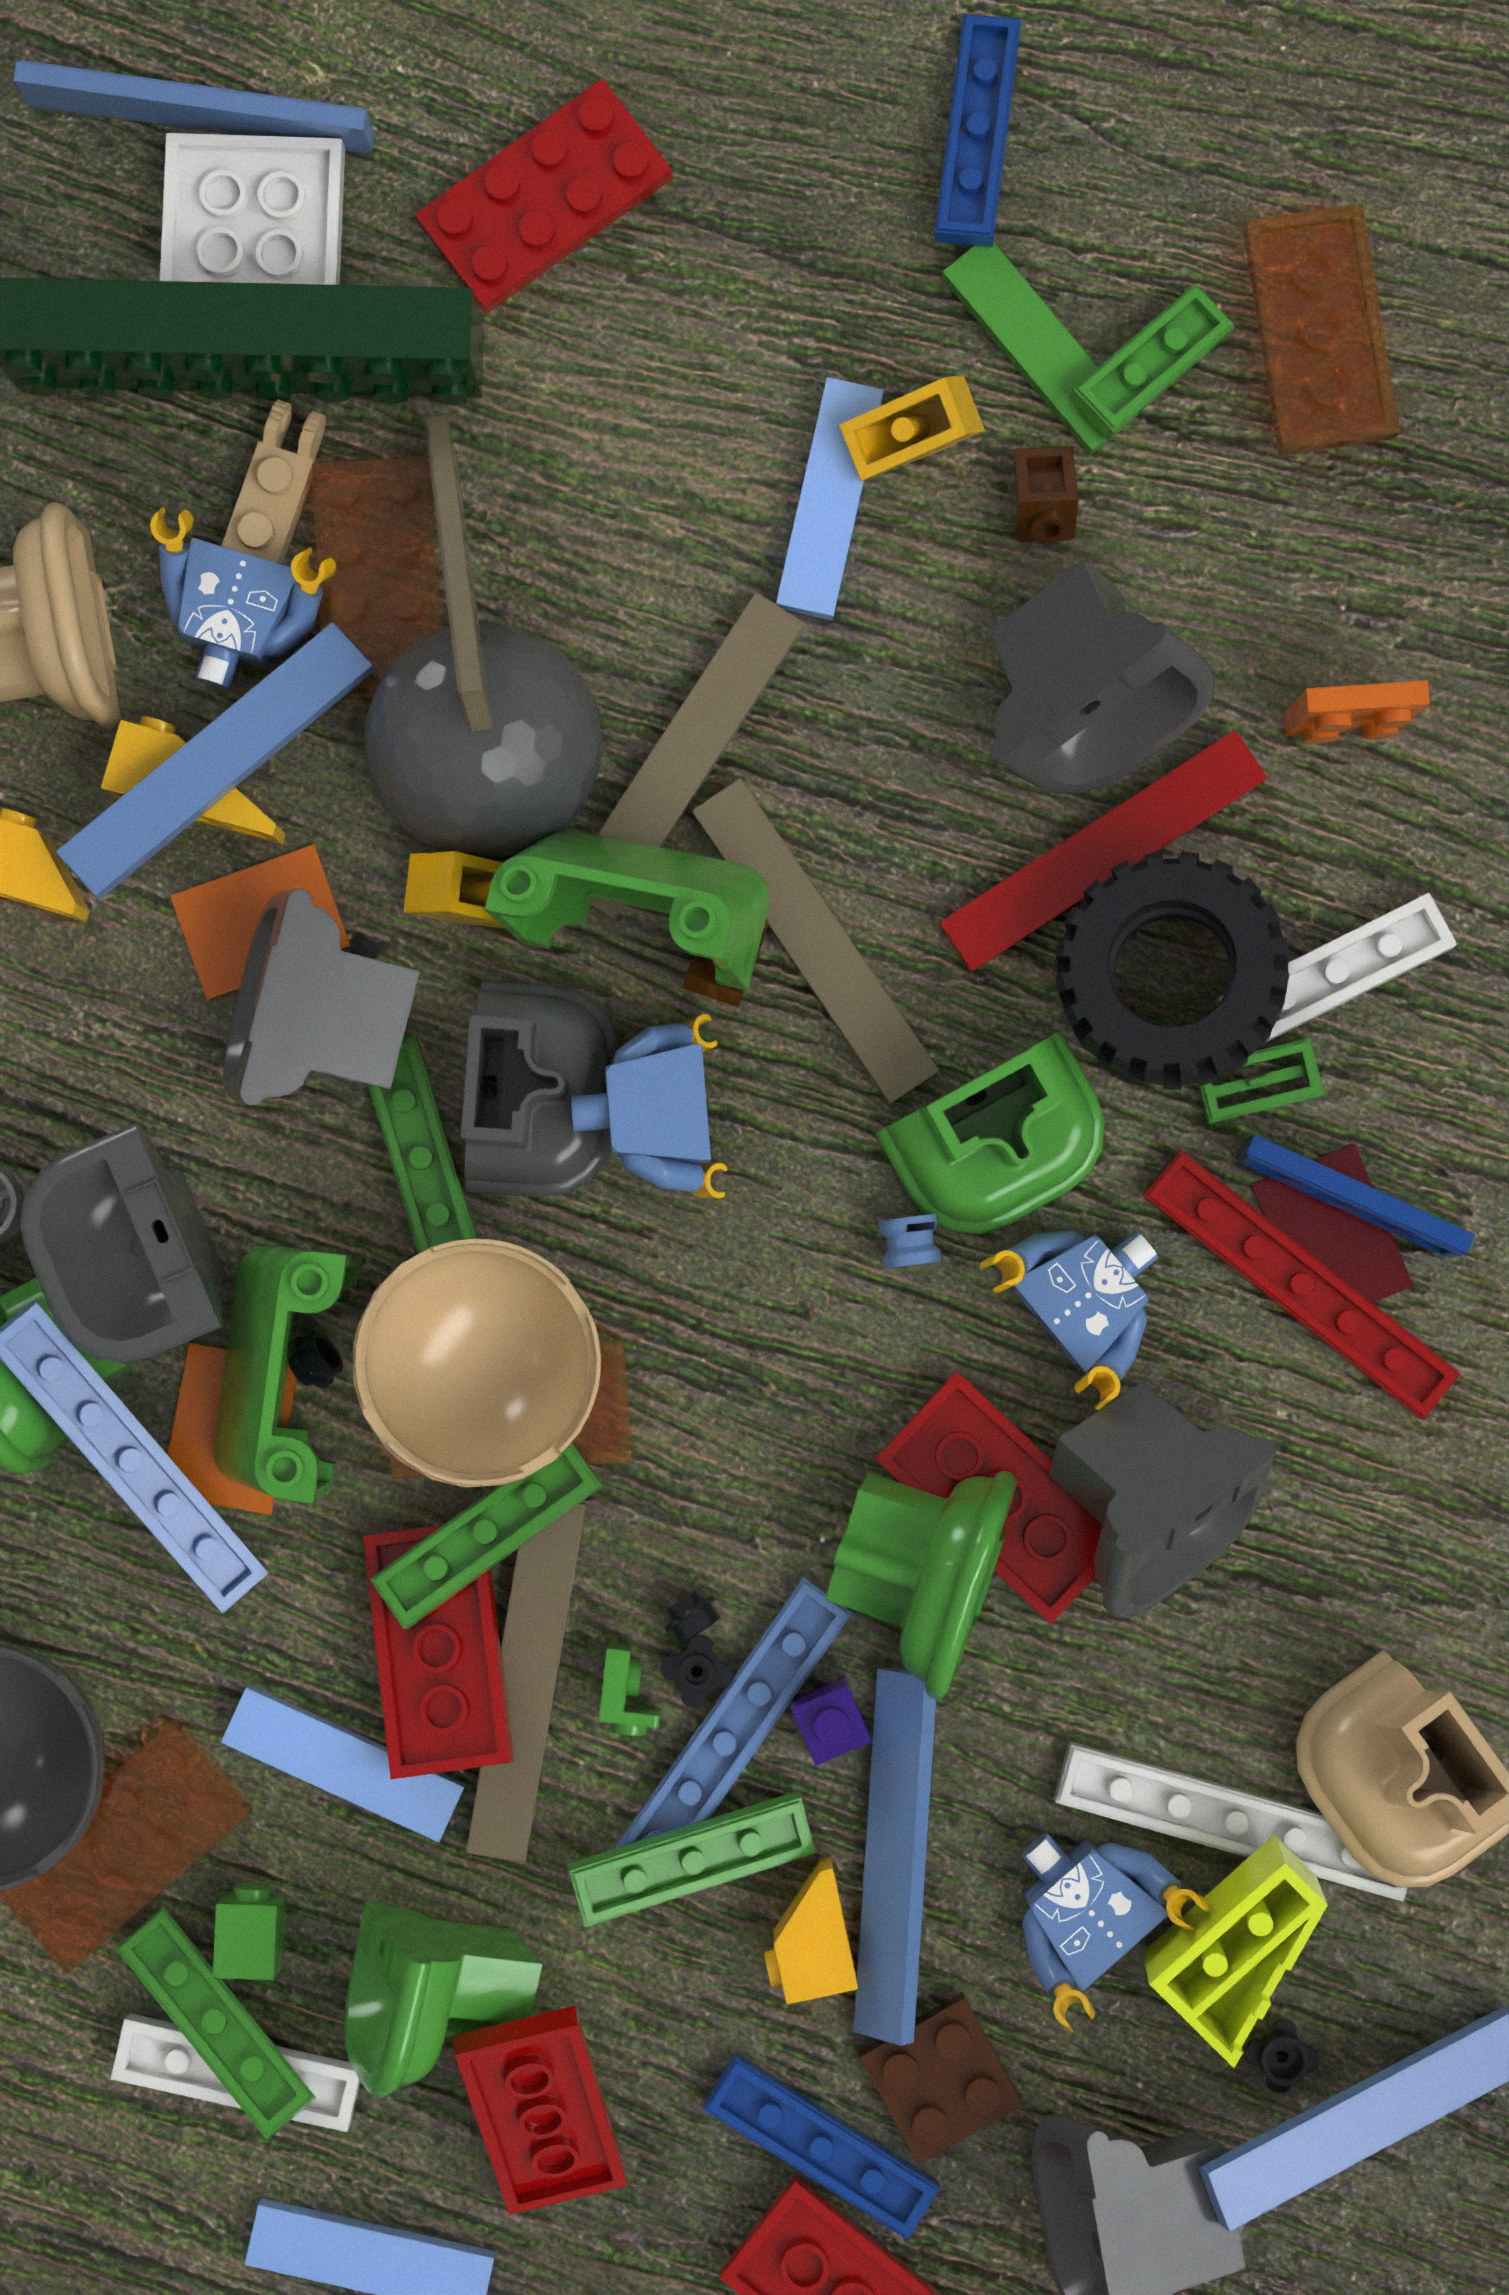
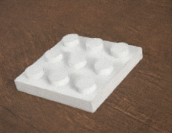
(252, 209)

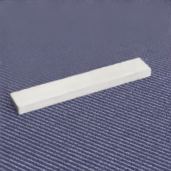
(1206, 1813)

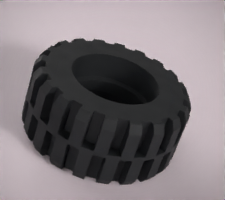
(1163, 891)

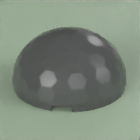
(493, 786)
(47, 1764)

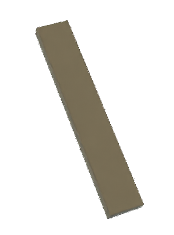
(457, 574)
(702, 728)
(818, 944)
(531, 1668)

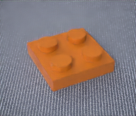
(1368, 708)

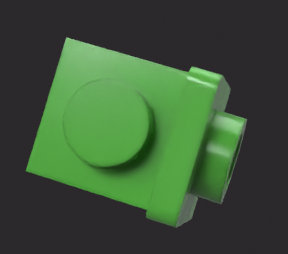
(623, 1680)

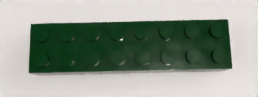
(241, 339)

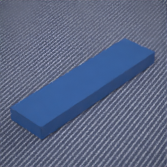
(977, 130)
(1354, 1197)
(821, 2145)

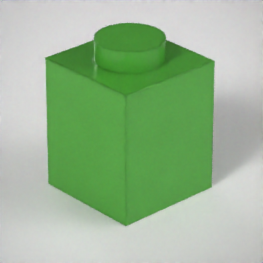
(250, 1933)

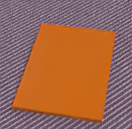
(224, 913)
(195, 1431)

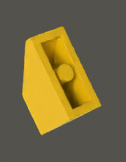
(912, 427)
(34, 871)
(450, 887)
(812, 1942)

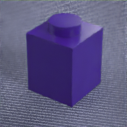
(830, 1720)

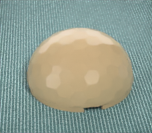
(476, 1363)

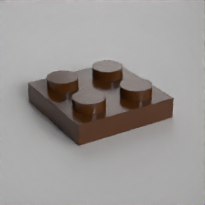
(943, 2081)

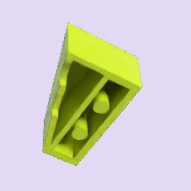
(1239, 1948)

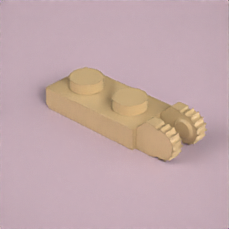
(275, 487)

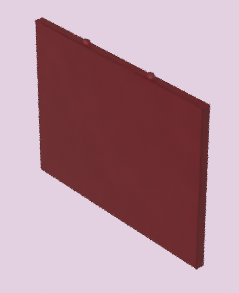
(1346, 1244)

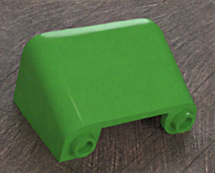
(711, 902)
(248, 1436)

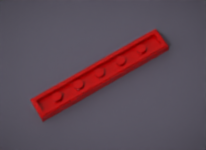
(1123, 834)
(1301, 1285)

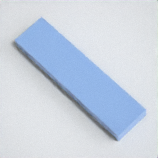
(826, 506)
(339, 1763)
(363, 2254)

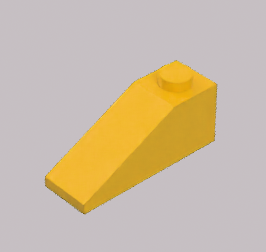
(145, 746)

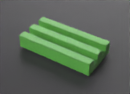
(1308, 1068)

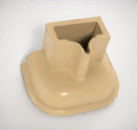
(57, 621)
(1385, 1789)

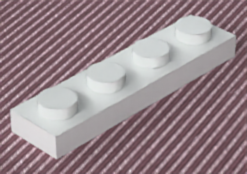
(1362, 961)
(161, 2058)

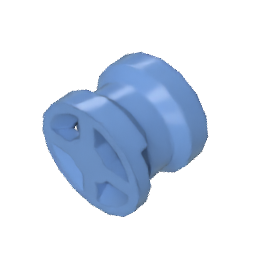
(909, 1247)

